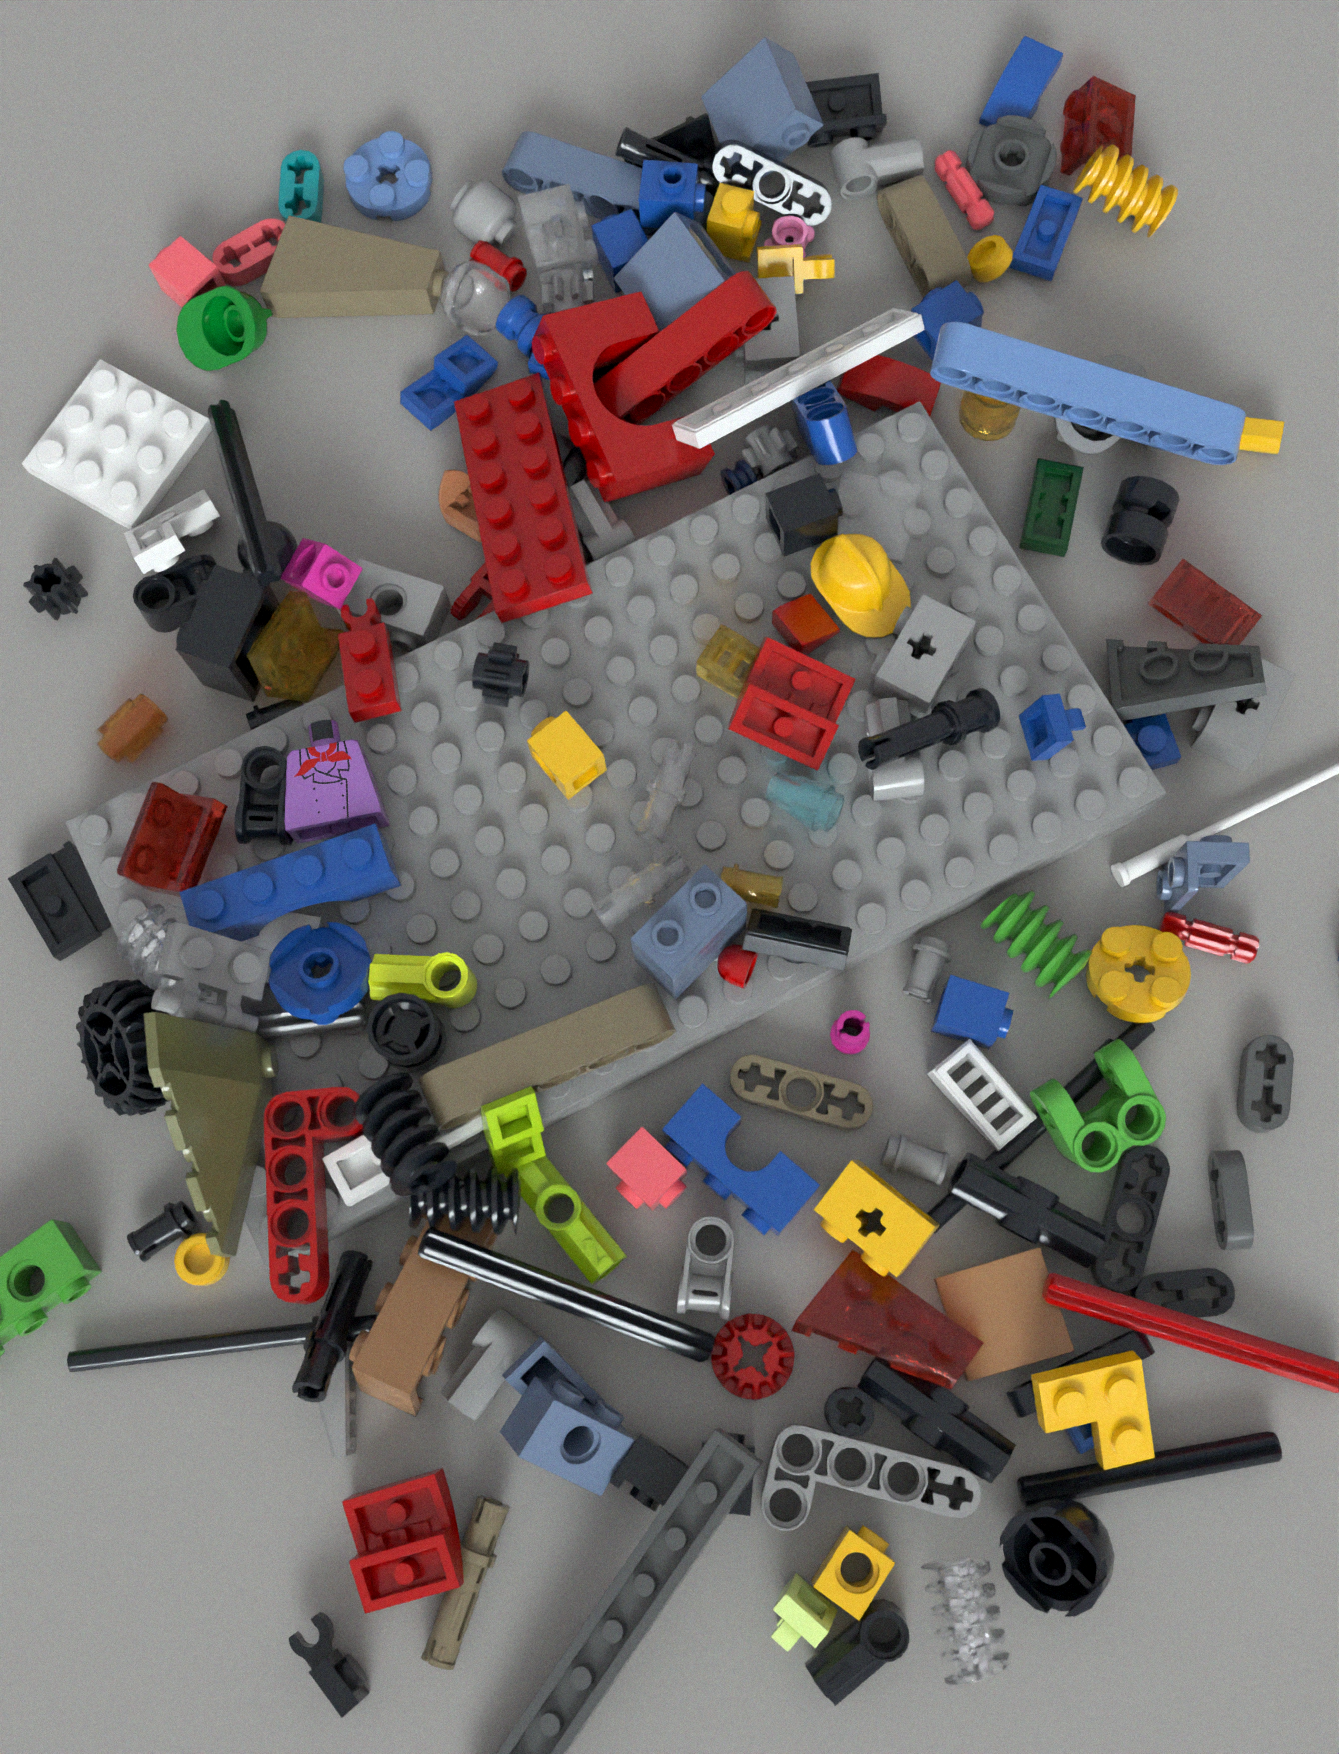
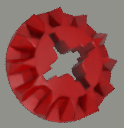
(778, 1360)

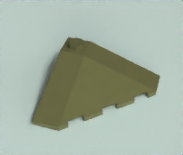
(218, 1106)

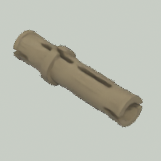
(459, 1603)

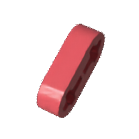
(249, 249)

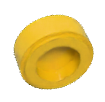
(989, 258)
(197, 1264)

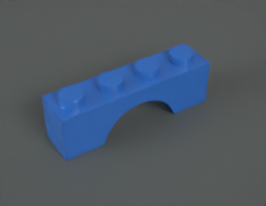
(333, 870)

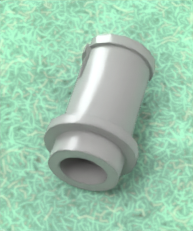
(927, 968)
(914, 1159)

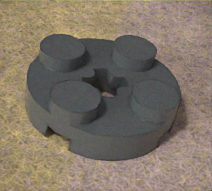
(1007, 183)

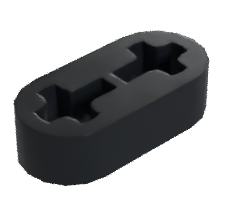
(1190, 1279)

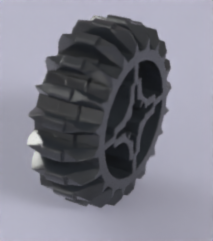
(116, 1046)

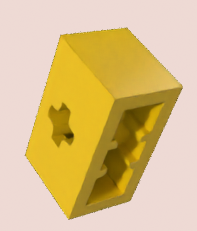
(905, 1223)

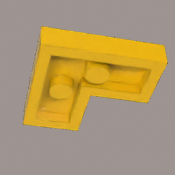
(1107, 1395)

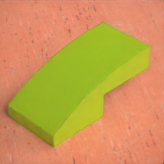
(513, 1130)

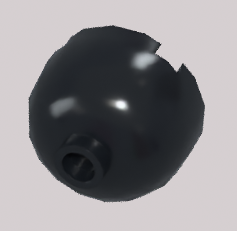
(1057, 1555)

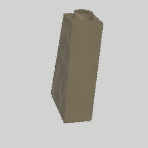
(349, 273)

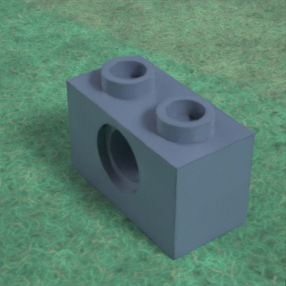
(586, 1455)

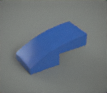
(1022, 82)
(456, 375)

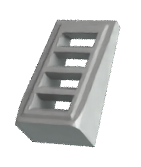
(339, 1409)

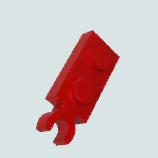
(368, 665)

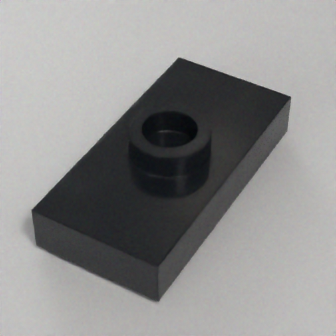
(797, 939)

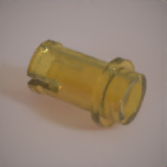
(753, 886)

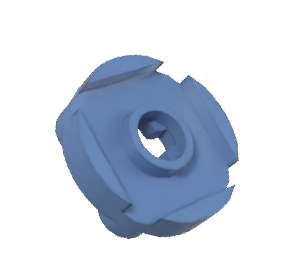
(386, 156)

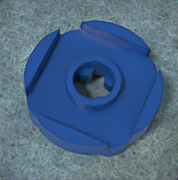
(326, 996)

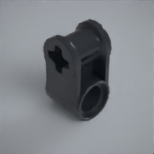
(176, 585)
(262, 805)

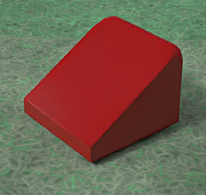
(804, 624)

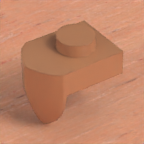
(457, 503)

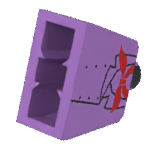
(330, 787)

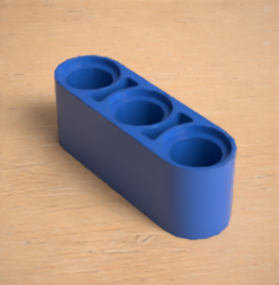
(825, 424)

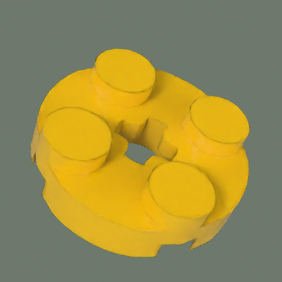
(1142, 946)

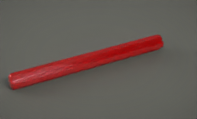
(1191, 1332)

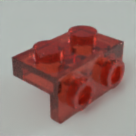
(171, 840)

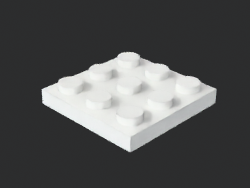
(118, 445)

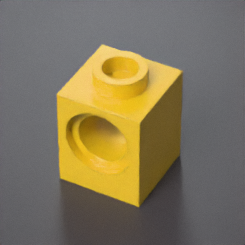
(566, 753)
(854, 1596)

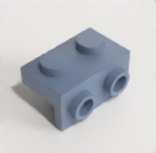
(1200, 865)

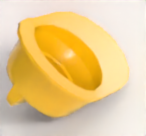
(860, 584)

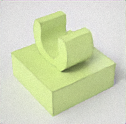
(802, 1614)

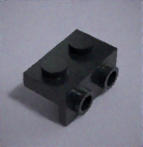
(847, 108)

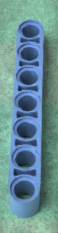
(1087, 393)

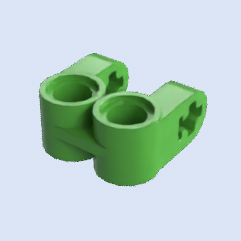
(1107, 1119)

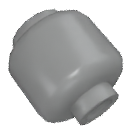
(484, 212)

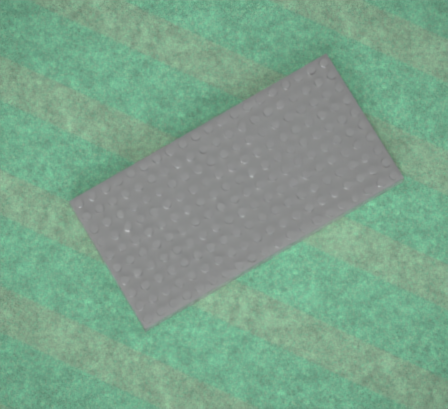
(510, 865)

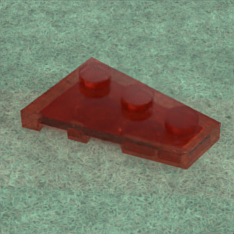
(889, 1322)

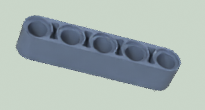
(599, 181)

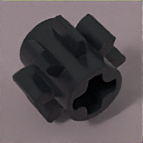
(55, 589)
(500, 674)

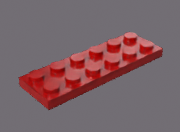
(521, 499)

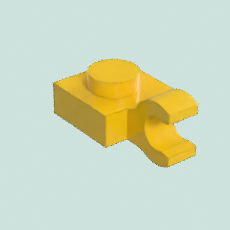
(789, 261)

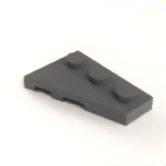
(1172, 680)

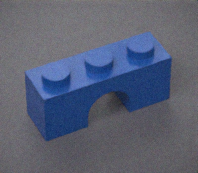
(769, 1195)

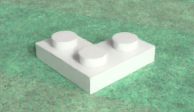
(157, 540)

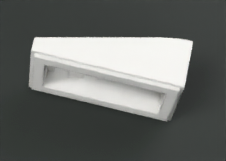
(995, 1083)

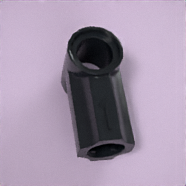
(854, 1655)

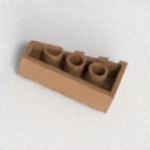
(411, 1320)

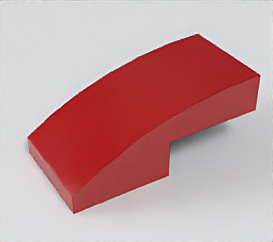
(888, 384)

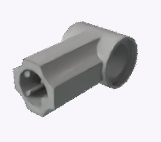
(865, 166)
(597, 523)
(900, 777)
(480, 1374)

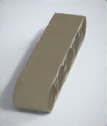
(547, 1055)

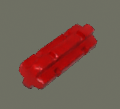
(1211, 937)

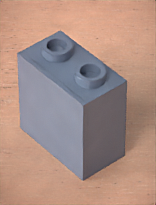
(763, 104)
(675, 269)
(689, 931)

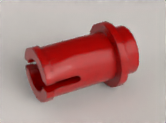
(507, 267)

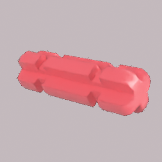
(964, 190)

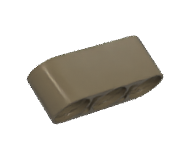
(923, 235)

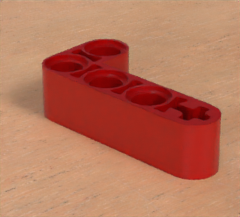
(307, 1195)

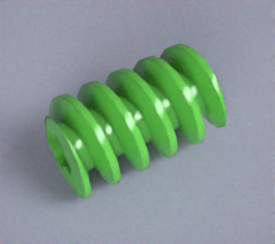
(1037, 941)

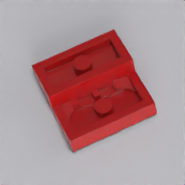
(790, 703)
(404, 1541)

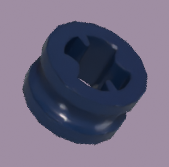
(738, 478)

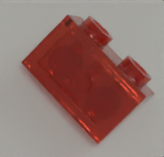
(1094, 118)

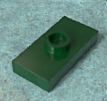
(1051, 507)

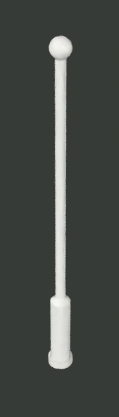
(1161, 854)

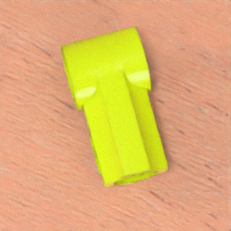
(421, 978)

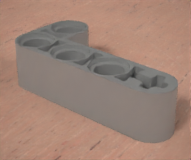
(870, 1481)

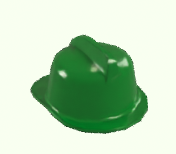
(221, 327)

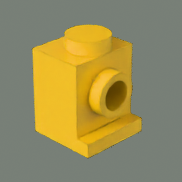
(733, 222)

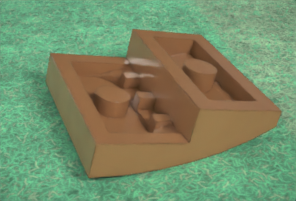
(1006, 1312)

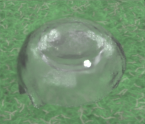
(474, 297)

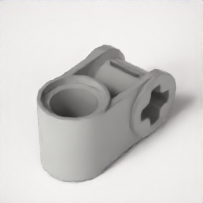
(707, 1273)

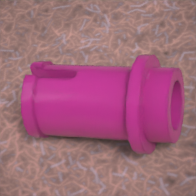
(846, 1043)

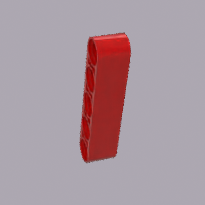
(686, 349)

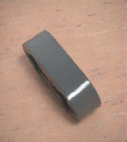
(1277, 1085)
(1230, 1200)

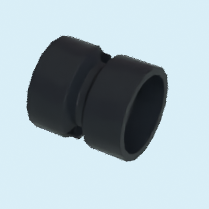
(1140, 520)
(406, 1032)

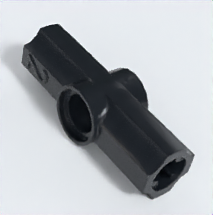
(1027, 1210)
(938, 1418)

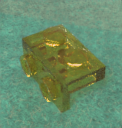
(293, 650)

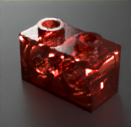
(1203, 607)

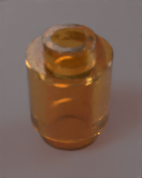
(131, 729)

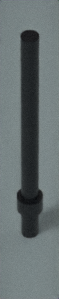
(1076, 1088)
(203, 1345)

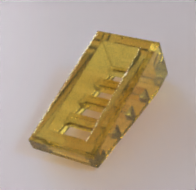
(723, 677)

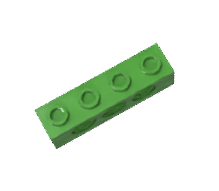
(66, 1270)

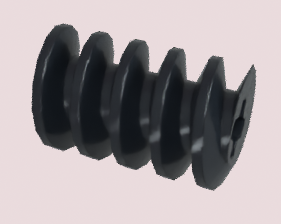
(401, 1136)
(470, 1199)

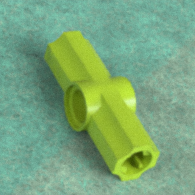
(580, 1236)

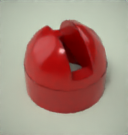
(736, 965)

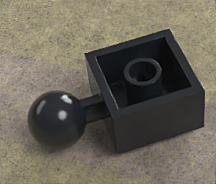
(229, 620)

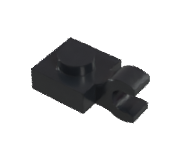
(336, 1675)

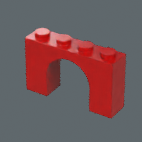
(618, 454)

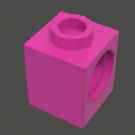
(321, 573)

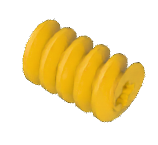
(1127, 189)

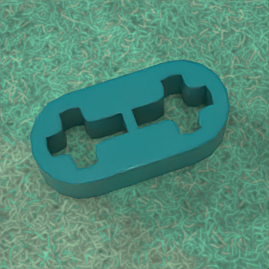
(310, 191)

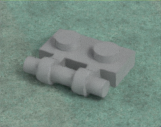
(214, 964)

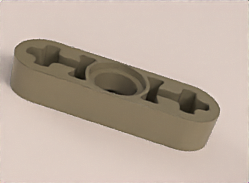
(783, 1105)

